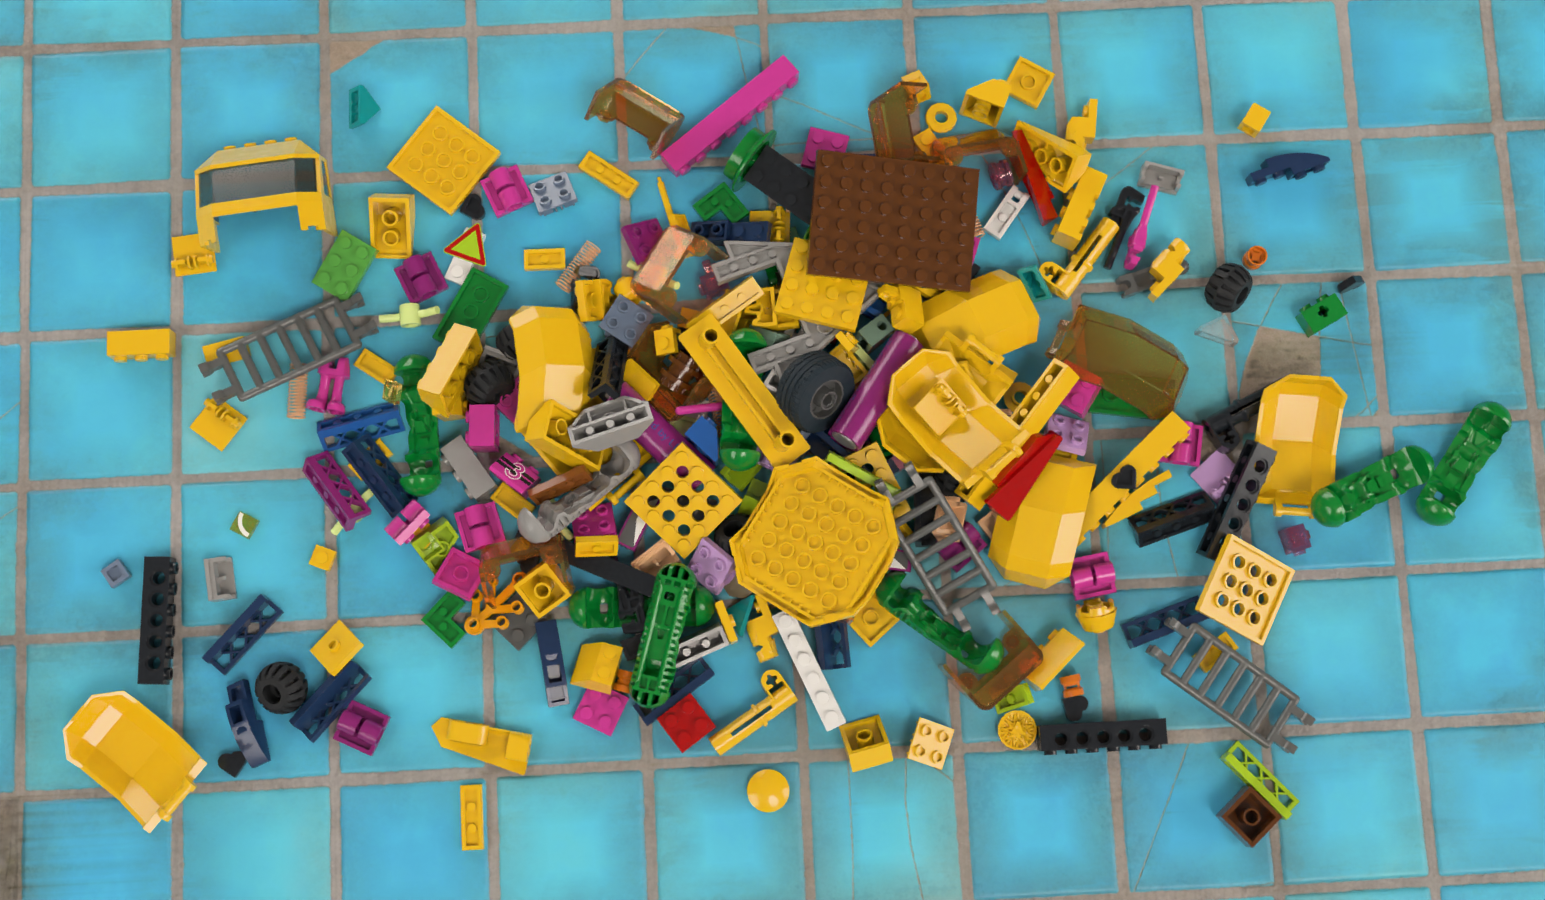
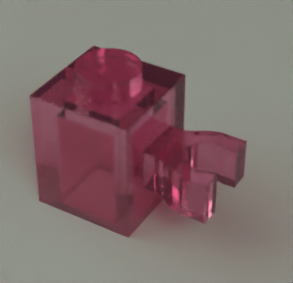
(708, 284)
(1295, 539)

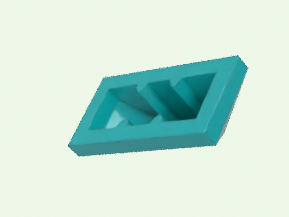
(361, 106)
(1034, 283)
(741, 614)

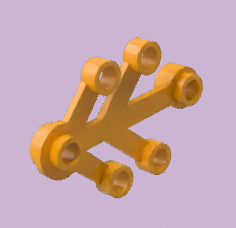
(481, 618)

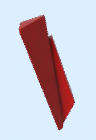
(1036, 182)
(1021, 474)

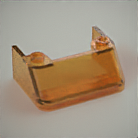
(638, 111)
(891, 123)
(955, 147)
(662, 263)
(664, 399)
(517, 549)
(1020, 661)

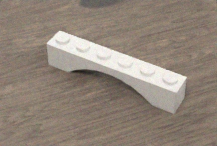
(809, 670)

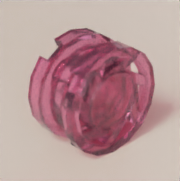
(1000, 174)

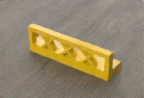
(730, 302)

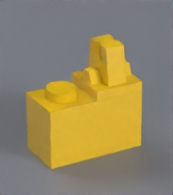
(904, 305)

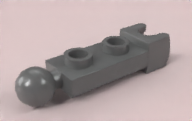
(1141, 280)

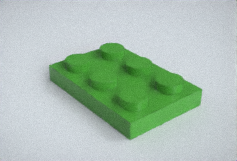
(345, 266)

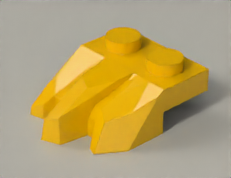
(593, 299)
(764, 311)

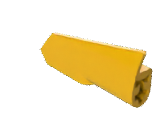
(492, 745)

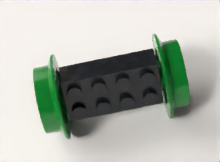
(771, 173)

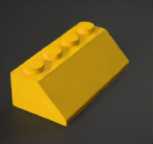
(446, 373)
(549, 433)

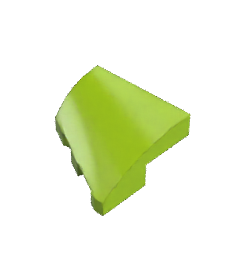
(441, 538)

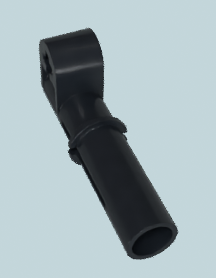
(1223, 421)

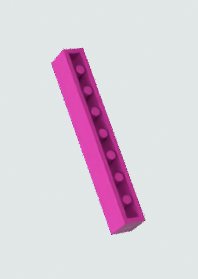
(730, 116)

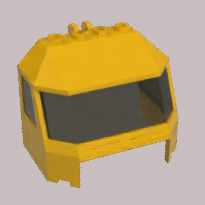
(263, 179)

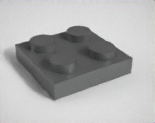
(521, 626)

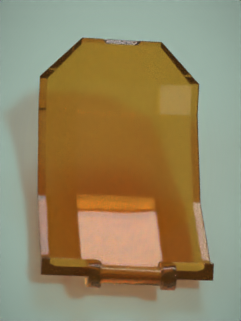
(1122, 359)

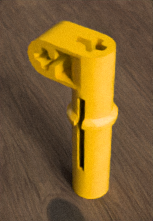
(1068, 278)
(778, 701)

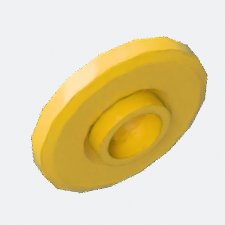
(1017, 730)

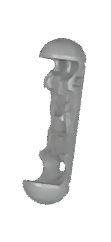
(558, 515)

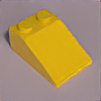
(392, 224)

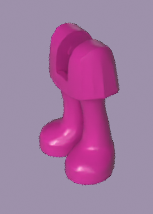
(327, 373)

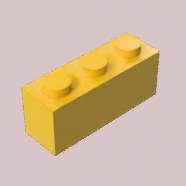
(141, 345)

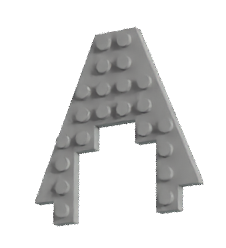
(754, 256)

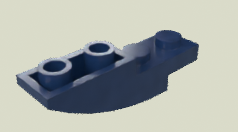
(1292, 165)
(724, 230)
(552, 663)
(245, 727)

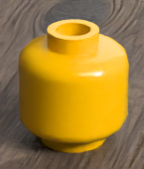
(623, 287)

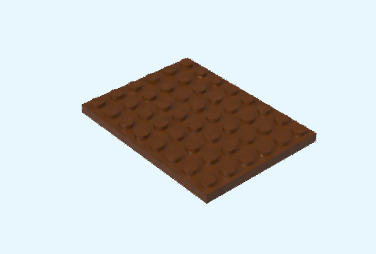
(892, 221)

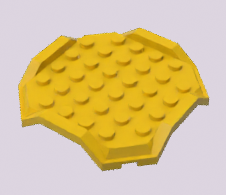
(816, 543)

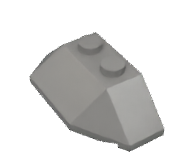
(610, 424)

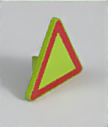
(469, 246)

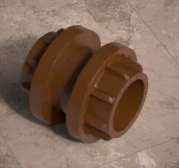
(679, 372)

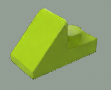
(753, 496)
(1016, 698)

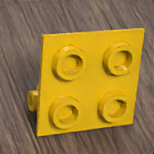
(780, 223)
(190, 257)
(940, 407)
(218, 423)
(930, 743)

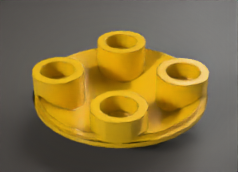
(768, 790)

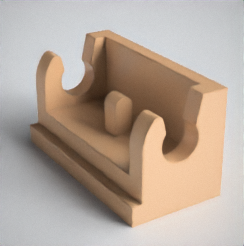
(960, 512)
(655, 558)

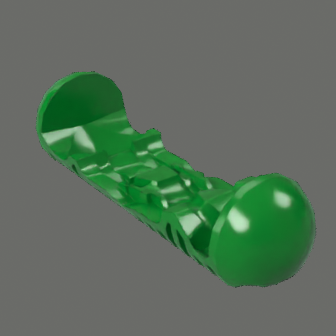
(424, 430)
(736, 446)
(1465, 457)
(1372, 485)
(586, 601)
(910, 608)
(660, 638)

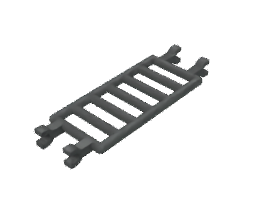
(236, 389)
(960, 533)
(1290, 709)

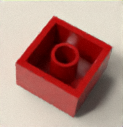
(686, 723)

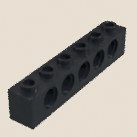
(1236, 491)
(149, 612)
(1155, 727)

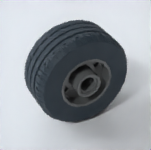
(815, 390)

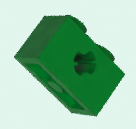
(1312, 322)

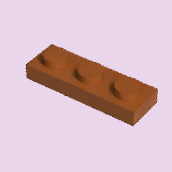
(560, 484)

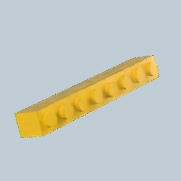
(1031, 415)
(1143, 459)

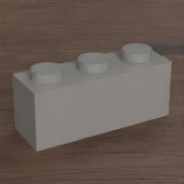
(468, 469)
(701, 644)

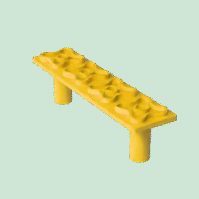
(743, 391)

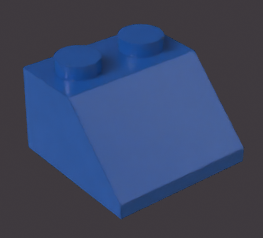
(704, 438)

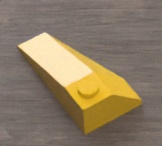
(1058, 158)

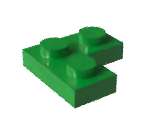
(721, 200)
(440, 619)

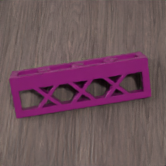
(330, 494)

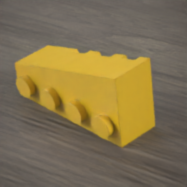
(1078, 210)

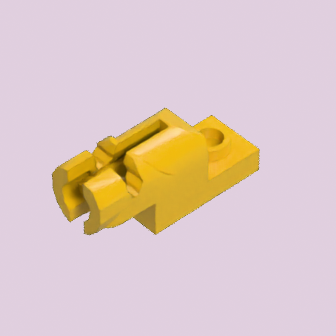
(1083, 129)
(1167, 267)
(761, 631)

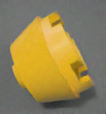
(1096, 615)

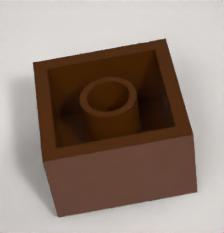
(1248, 816)

